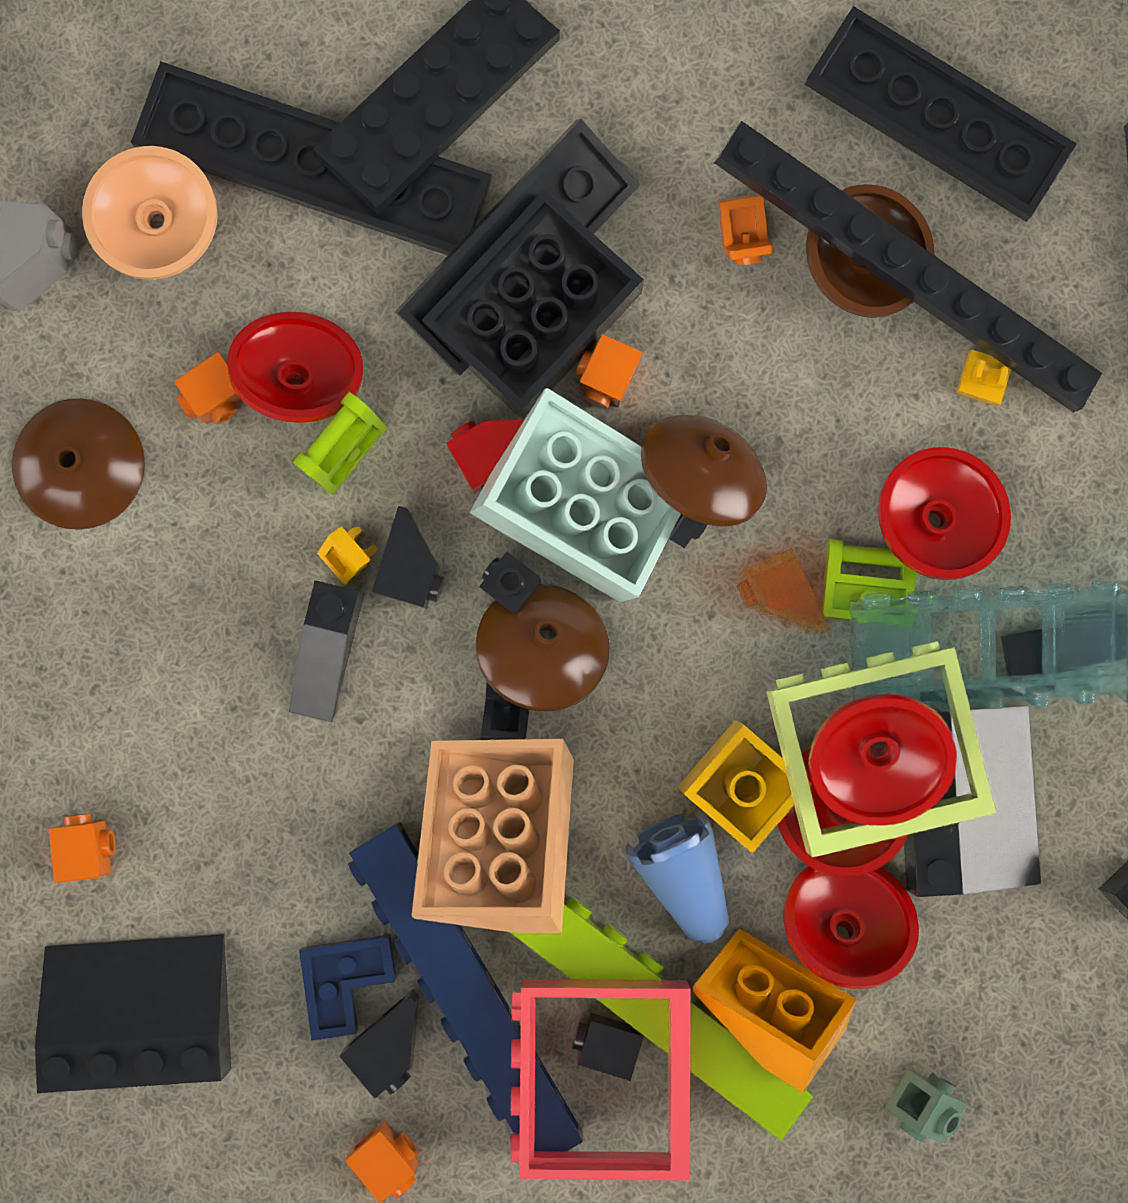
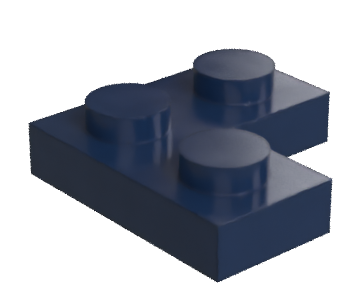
(332, 973)

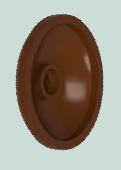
(852, 285)
(105, 469)
(704, 470)
(537, 670)

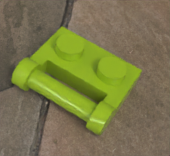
(341, 444)
(843, 588)

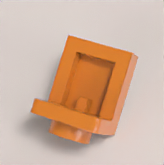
(744, 228)

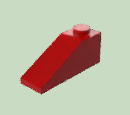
(481, 447)

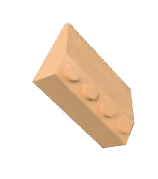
(495, 835)

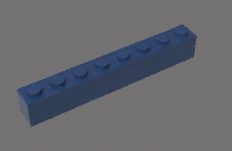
(461, 987)

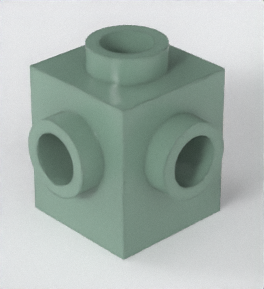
(926, 1106)

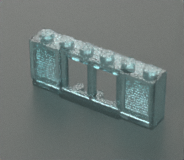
(1080, 643)

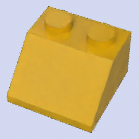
(741, 786)

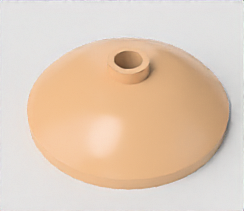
(132, 191)

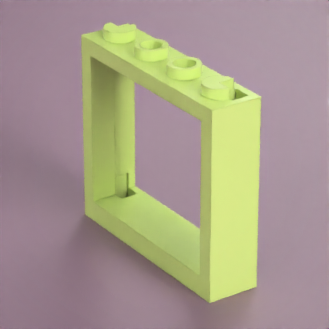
(880, 667)

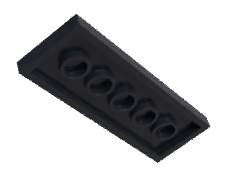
(435, 97)
(940, 114)
(574, 172)

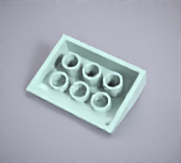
(578, 498)

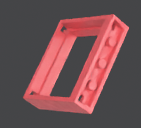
(603, 1165)

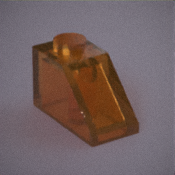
(782, 593)

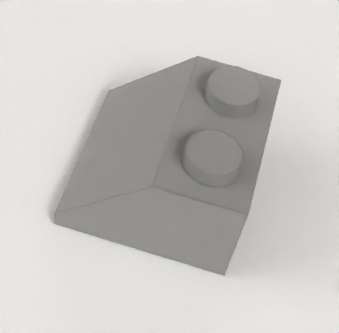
(32, 251)

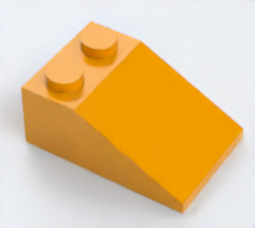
(775, 1008)

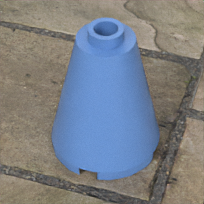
(684, 873)

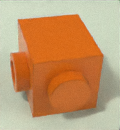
(607, 372)
(208, 391)
(81, 848)
(384, 1162)

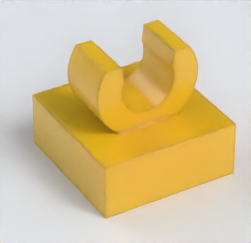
(983, 378)
(345, 555)

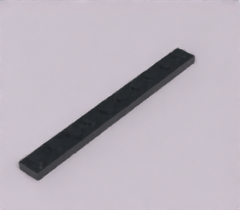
(907, 267)

